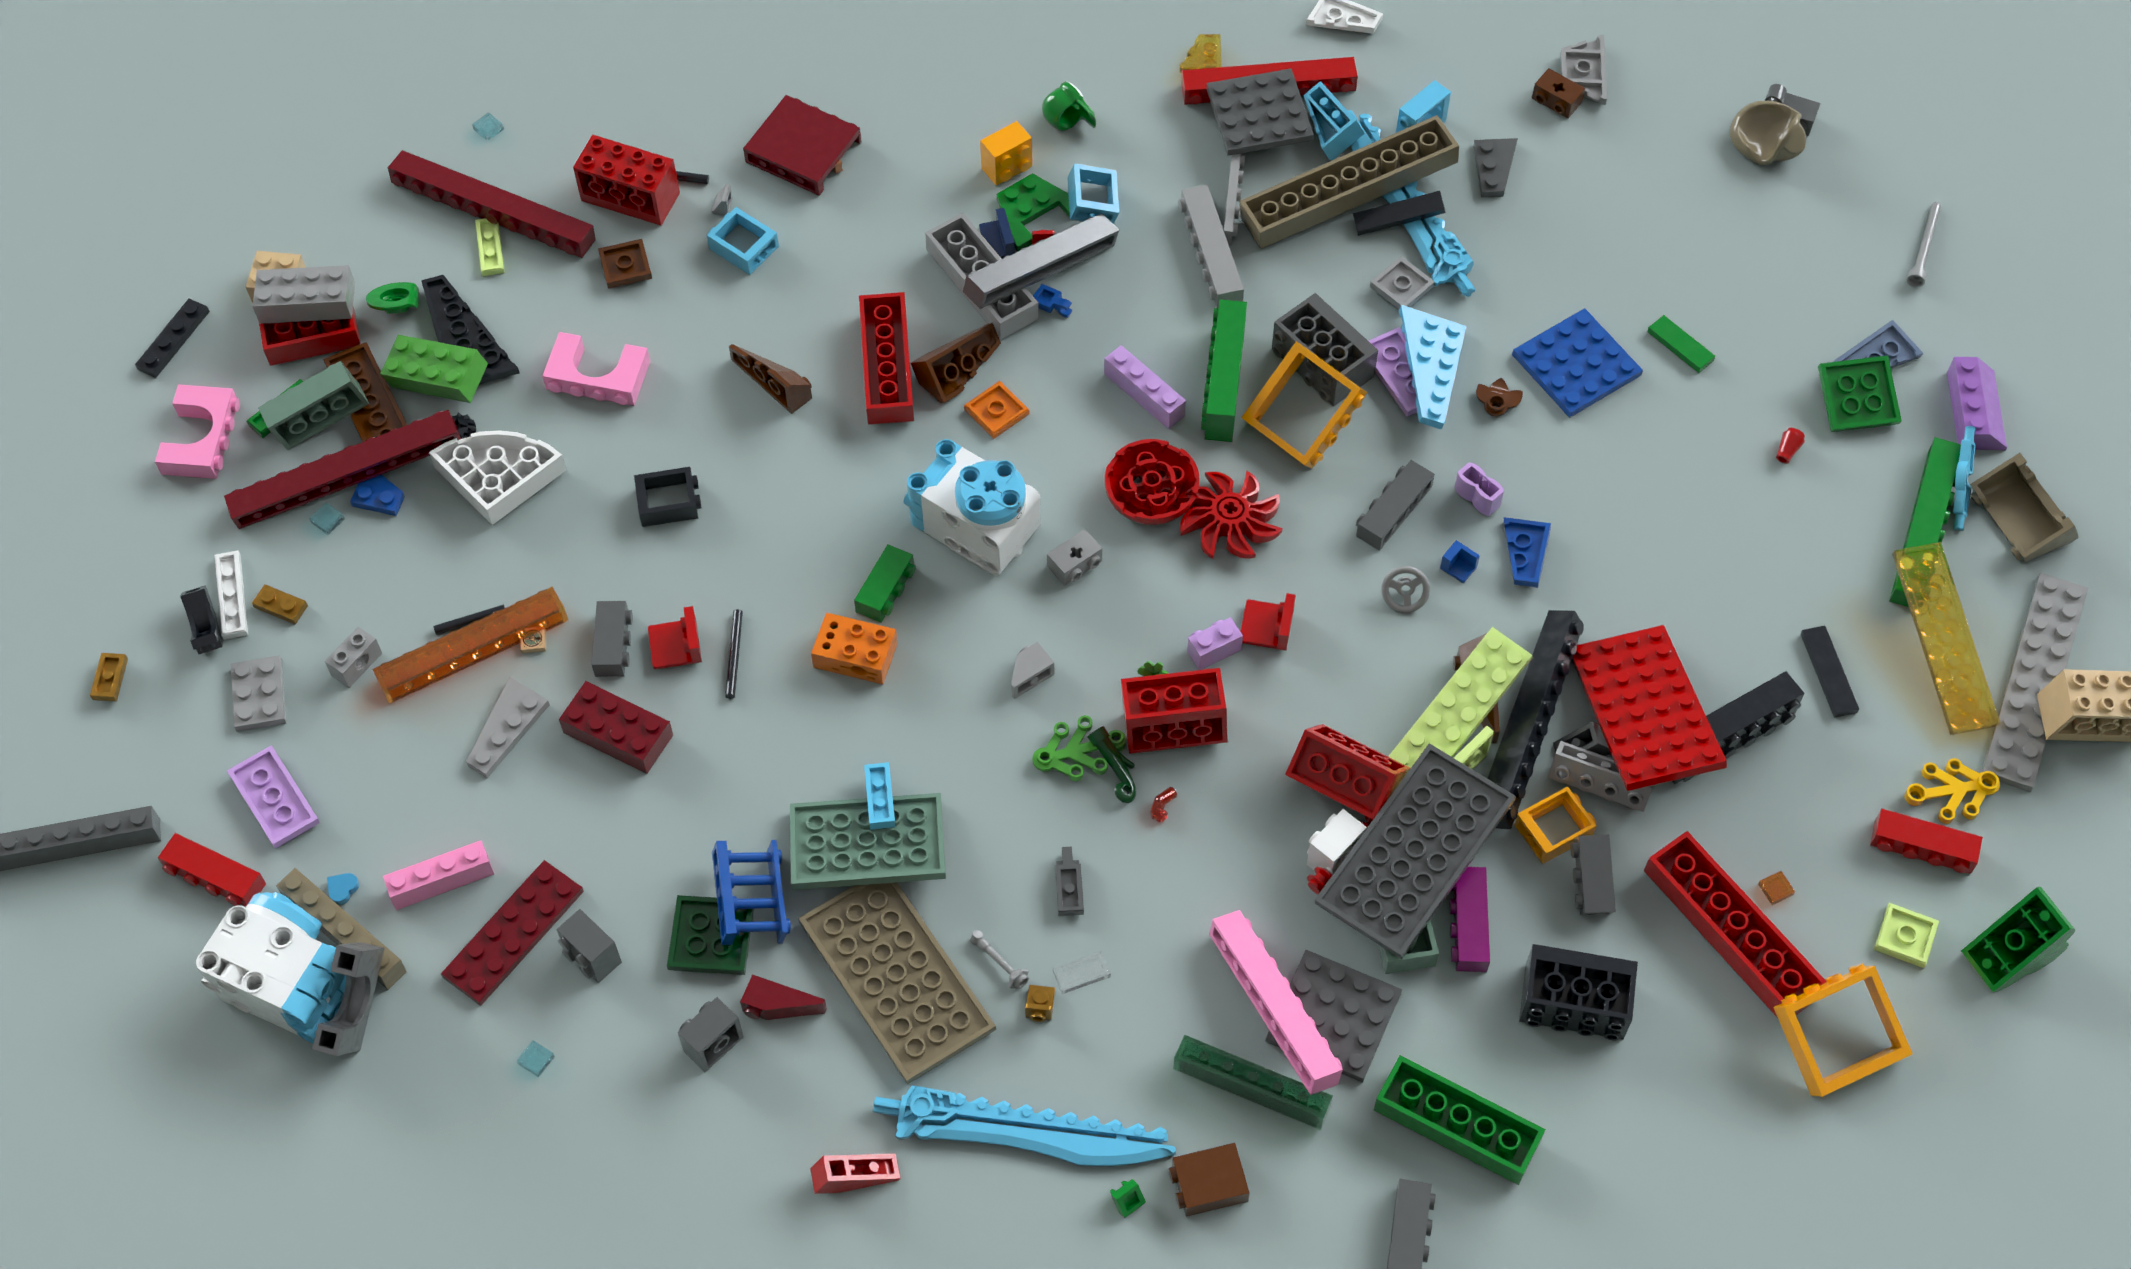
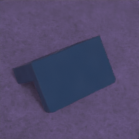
(999, 234)

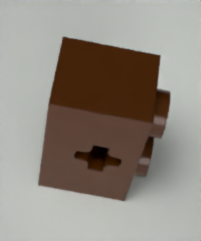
(1558, 93)

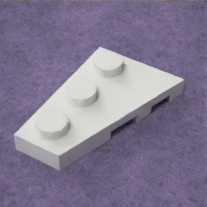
(1344, 16)

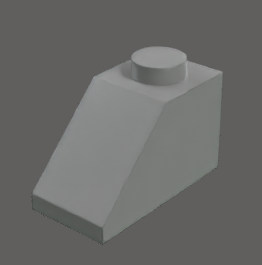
(1031, 668)

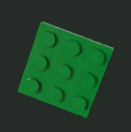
(1859, 393)

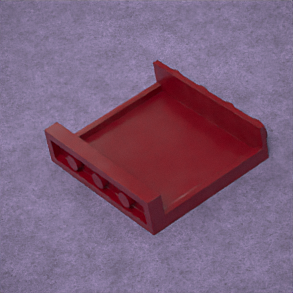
(800, 144)

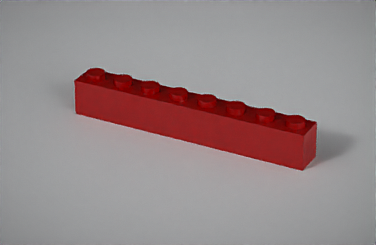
(1334, 73)

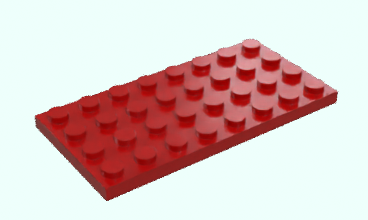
(1647, 708)

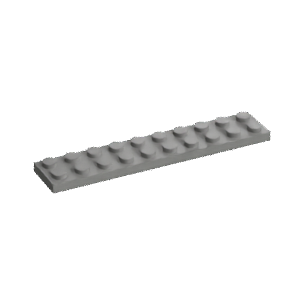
(2040, 657)

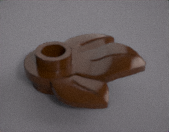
(1498, 395)

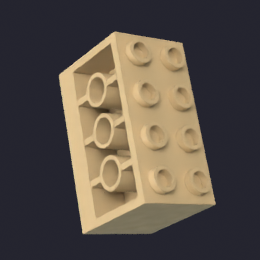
(2087, 706)

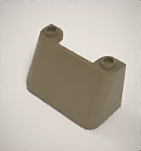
(2023, 510)

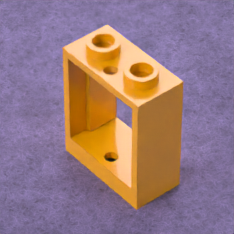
(1535, 837)

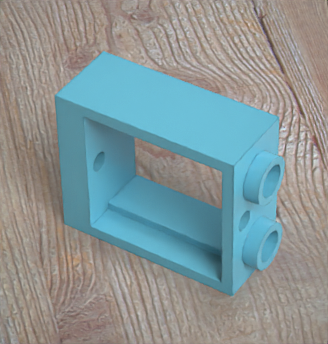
(1426, 104)
(1082, 209)
(756, 254)

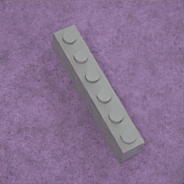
(1211, 244)

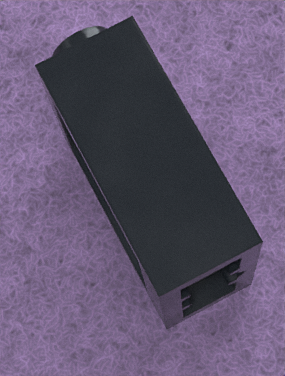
(667, 513)

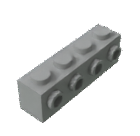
(1595, 775)

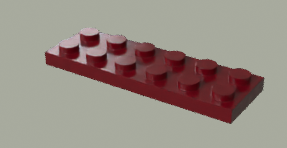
(512, 932)

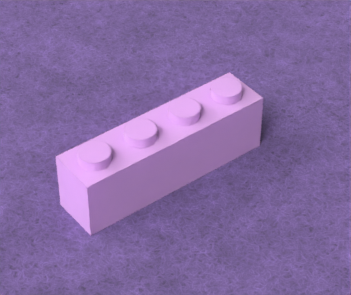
(1144, 387)

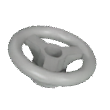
(1405, 580)

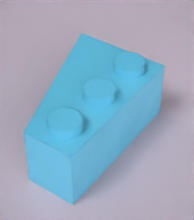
(1332, 121)

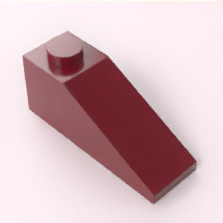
(776, 1001)

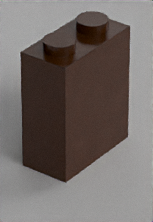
(1209, 1179)

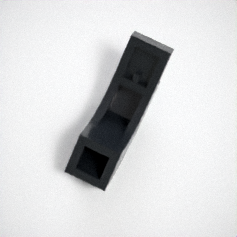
(202, 620)

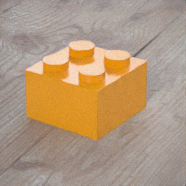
(1006, 153)

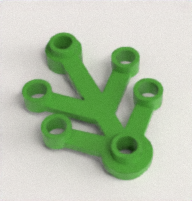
(1074, 751)

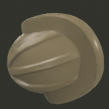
(1768, 132)

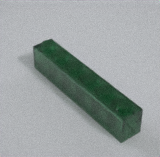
(1251, 1082)

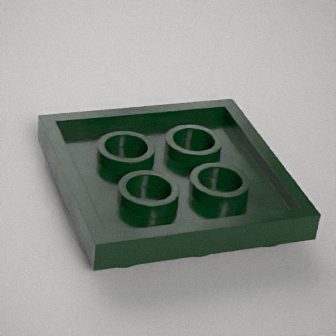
(697, 938)

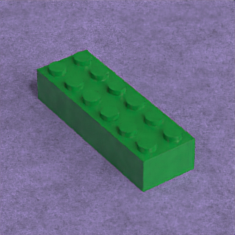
(1223, 370)
(1459, 1119)

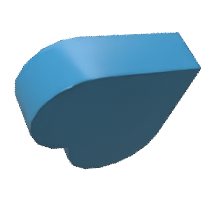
(341, 887)

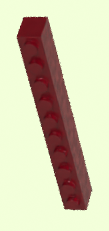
(492, 203)
(340, 469)

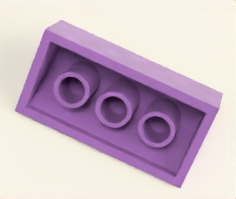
(1976, 402)

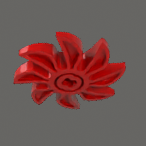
(1230, 515)

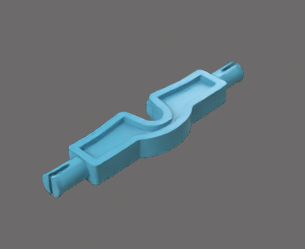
(1962, 486)

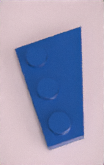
(1527, 549)

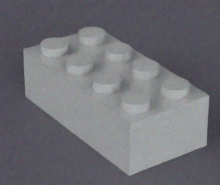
(304, 294)

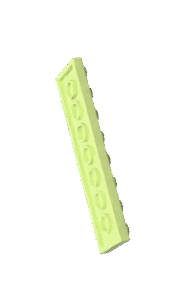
(1465, 698)

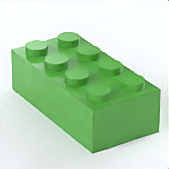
(434, 368)

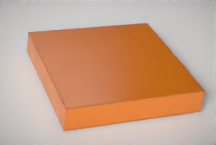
(996, 409)

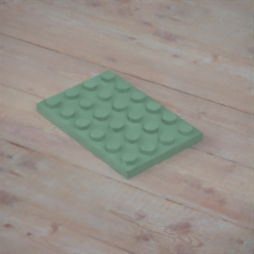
(837, 849)

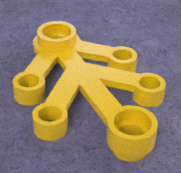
(1955, 788)

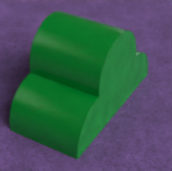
(2020, 941)

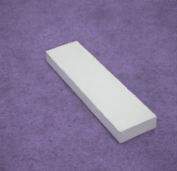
(231, 595)

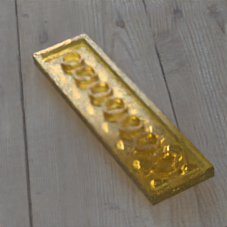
(1946, 638)

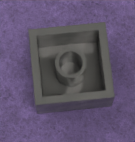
(588, 946)
(710, 1034)

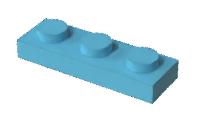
(879, 796)

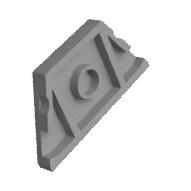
(1586, 66)

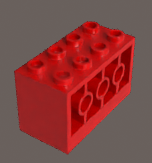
(626, 180)
(1174, 710)
(1345, 770)

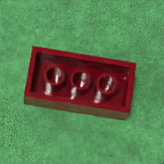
(616, 727)

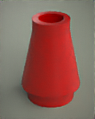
(1790, 444)

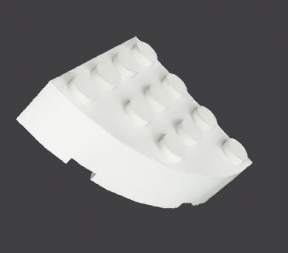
(497, 469)

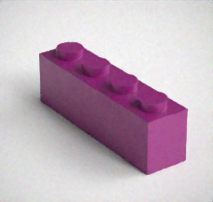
(1470, 921)

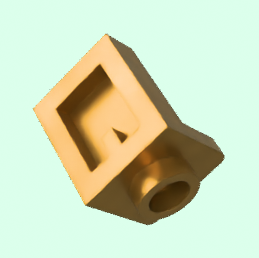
(1039, 1003)

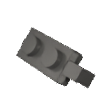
(1069, 885)

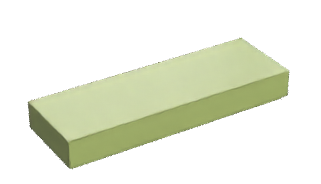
(489, 247)

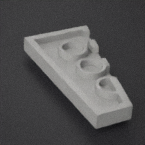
(508, 722)

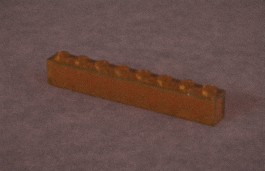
(469, 644)

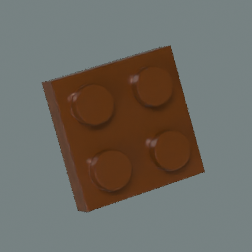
(625, 263)

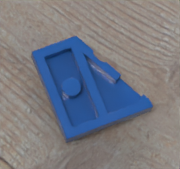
(378, 495)

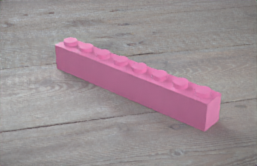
(1276, 1002)

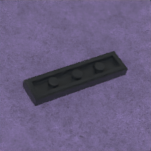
(1399, 213)
(1829, 671)

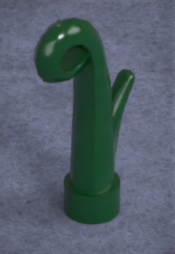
(1117, 762)

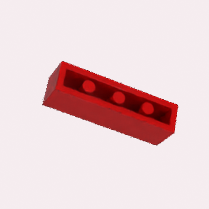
(1926, 841)
(211, 870)

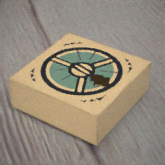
(534, 643)

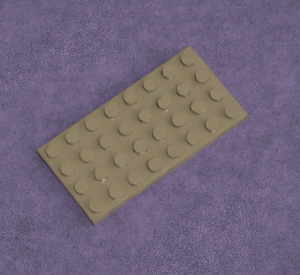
(897, 976)

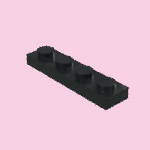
(172, 338)

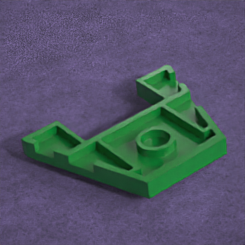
(1028, 201)

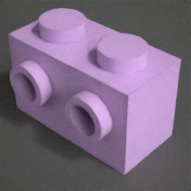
(1214, 643)

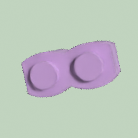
(1482, 491)

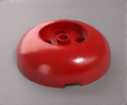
(1149, 461)

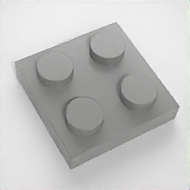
(1402, 283)

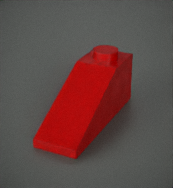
(853, 1172)

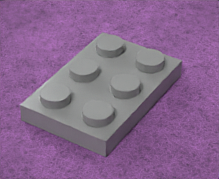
(258, 693)

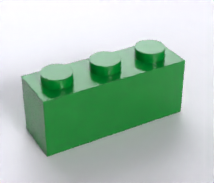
(885, 583)

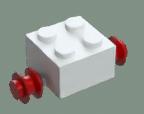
(1332, 846)

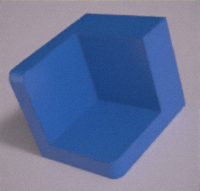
(1459, 561)

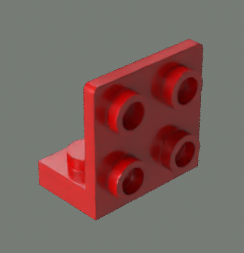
(1268, 623)
(675, 642)

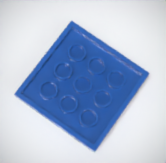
(1577, 362)

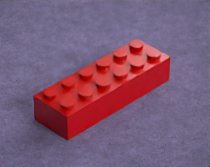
(886, 358)

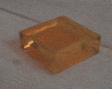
(1776, 887)

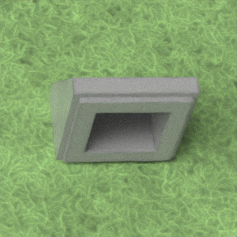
(723, 201)

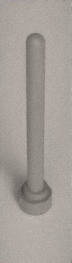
(1917, 275)

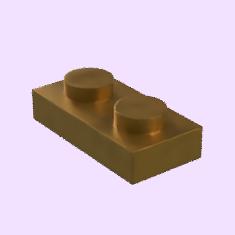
(279, 604)
(109, 677)

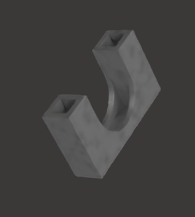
(346, 1030)

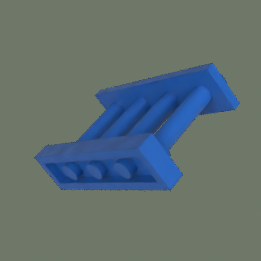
(728, 903)

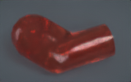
(1157, 810)

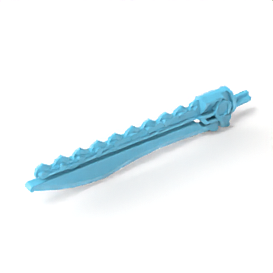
(1449, 258)
(936, 1112)

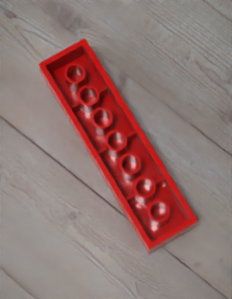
(1731, 921)

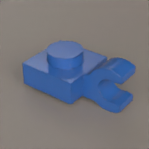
(1050, 299)

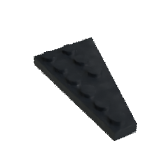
(460, 327)

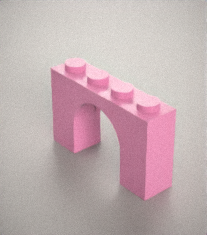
(618, 386)
(203, 457)

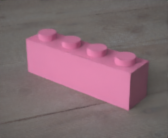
(438, 875)

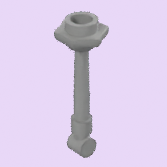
(1017, 978)

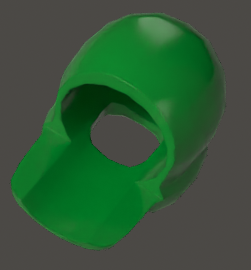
(1066, 107)

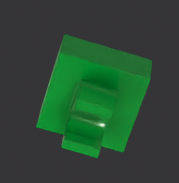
(1128, 1198)

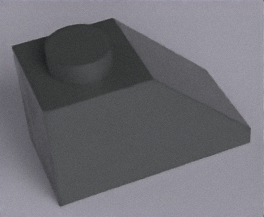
(1588, 738)

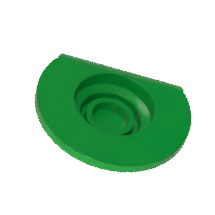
(394, 297)

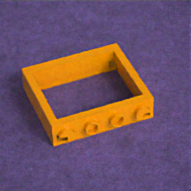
(1275, 385)
(1786, 1014)

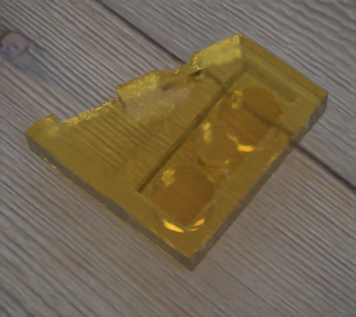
(1204, 53)

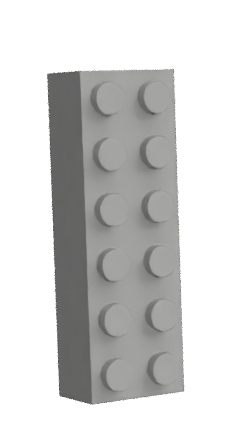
(962, 249)

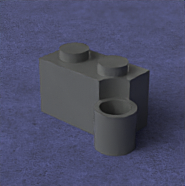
(1804, 106)

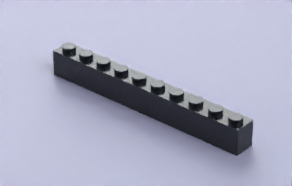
(1535, 706)

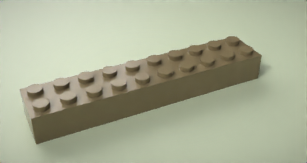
(1349, 181)

